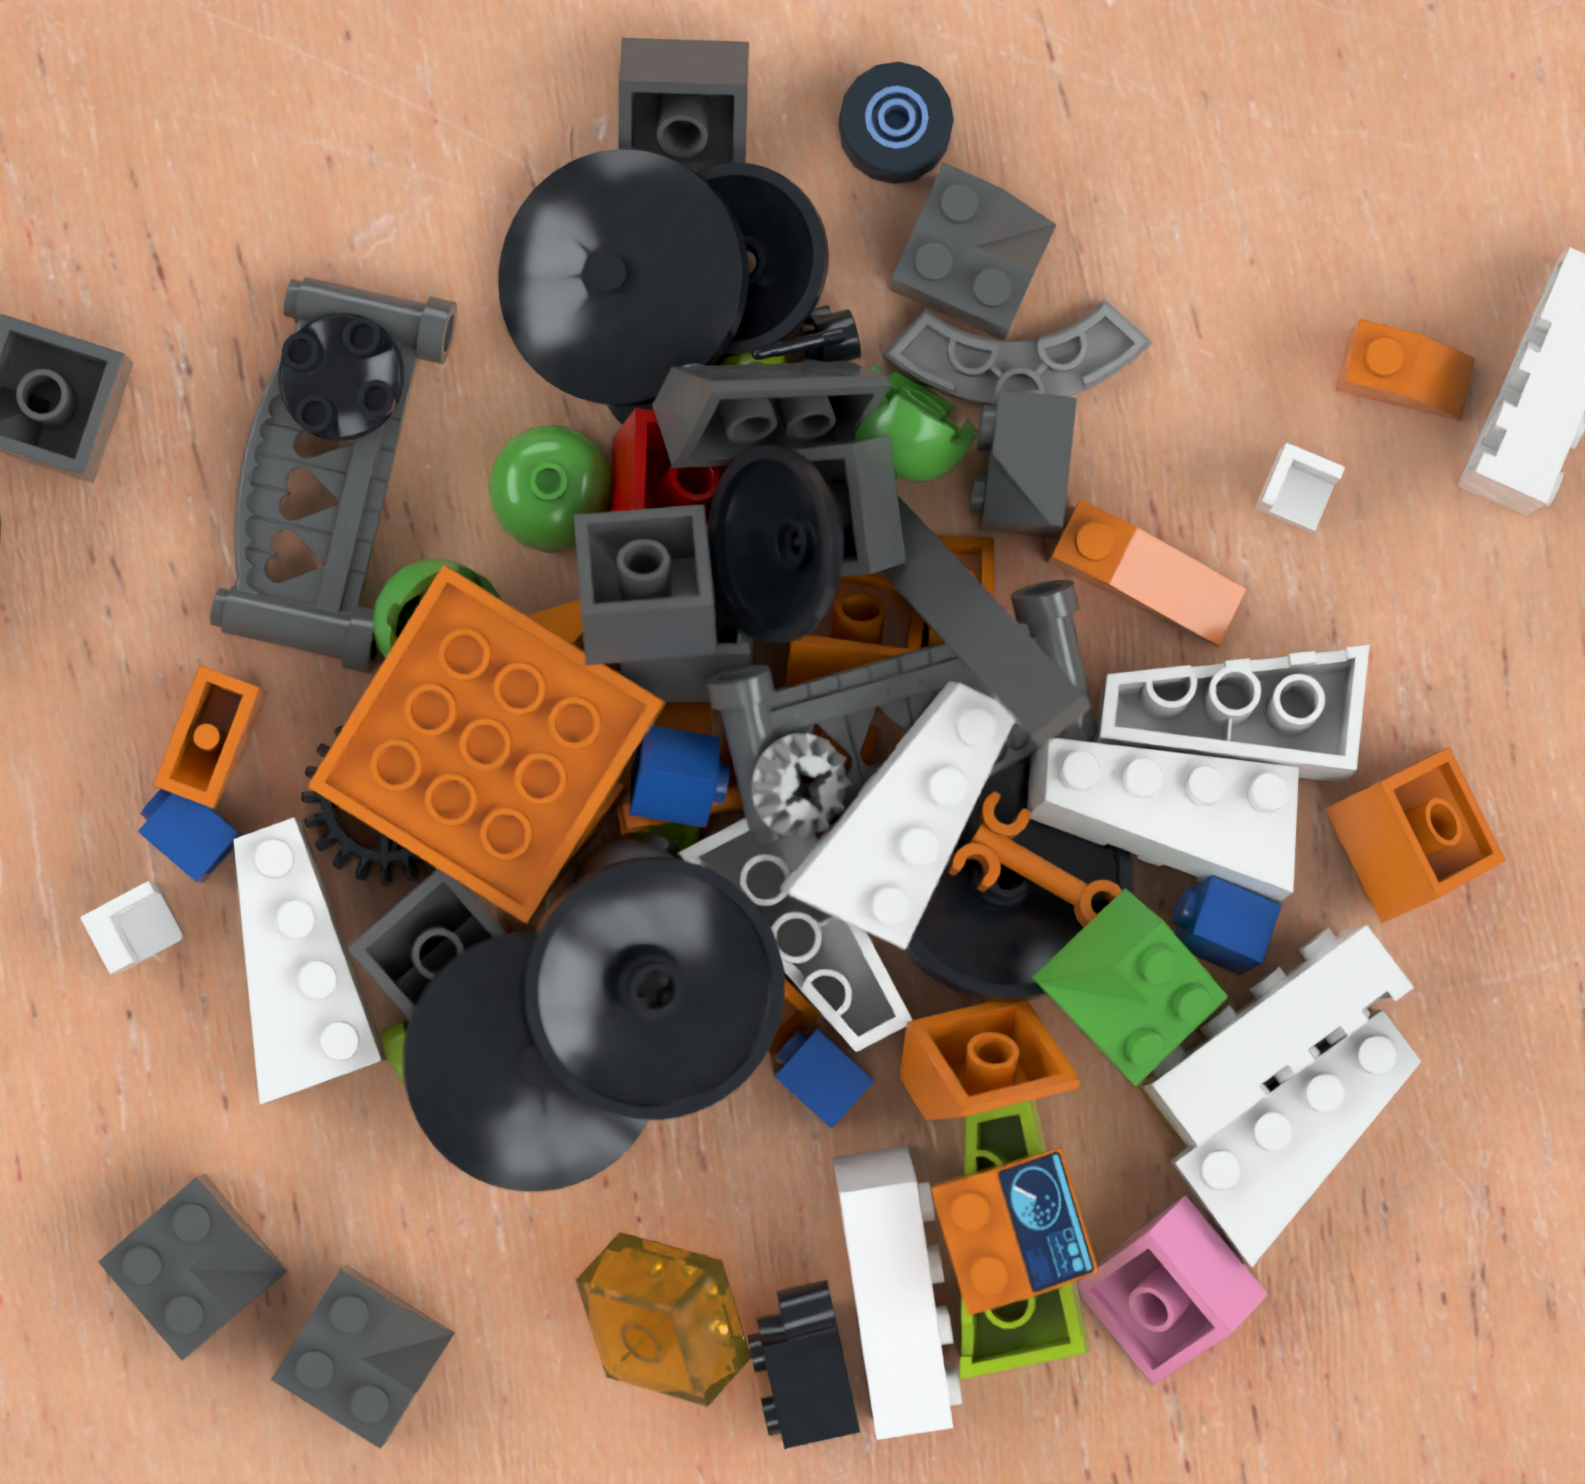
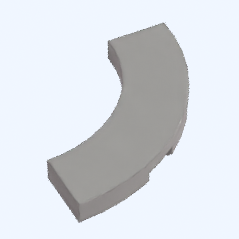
(1051, 365)

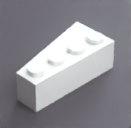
(1285, 1146)

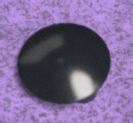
(341, 376)

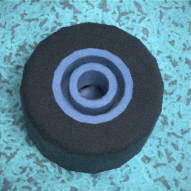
(890, 145)

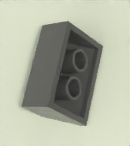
(726, 409)

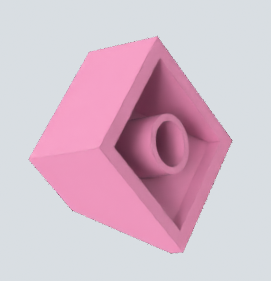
(1171, 1290)

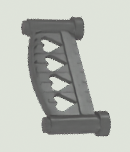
(322, 607)
(897, 685)

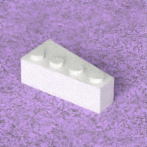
(1539, 403)
(1268, 710)
(1174, 809)
(904, 823)
(818, 951)
(300, 976)
(1274, 1032)
(895, 1292)

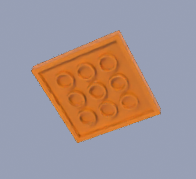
(486, 744)

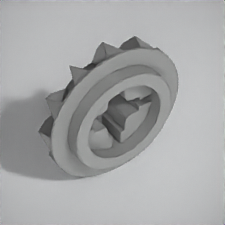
(776, 780)

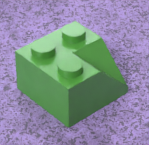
(1130, 986)

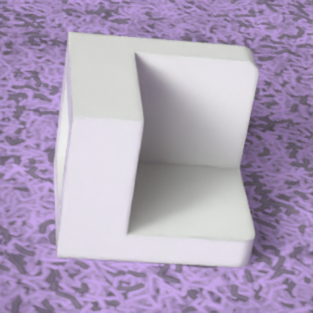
(1298, 487)
(132, 927)

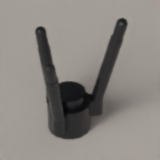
(826, 339)

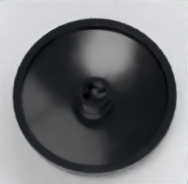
(622, 275)
(1003, 936)
(653, 988)
(486, 1088)

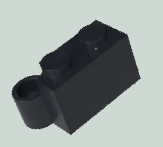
(804, 1368)

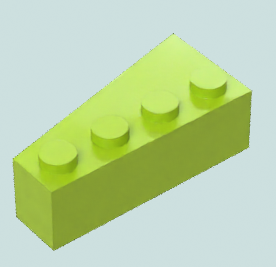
(1032, 1328)

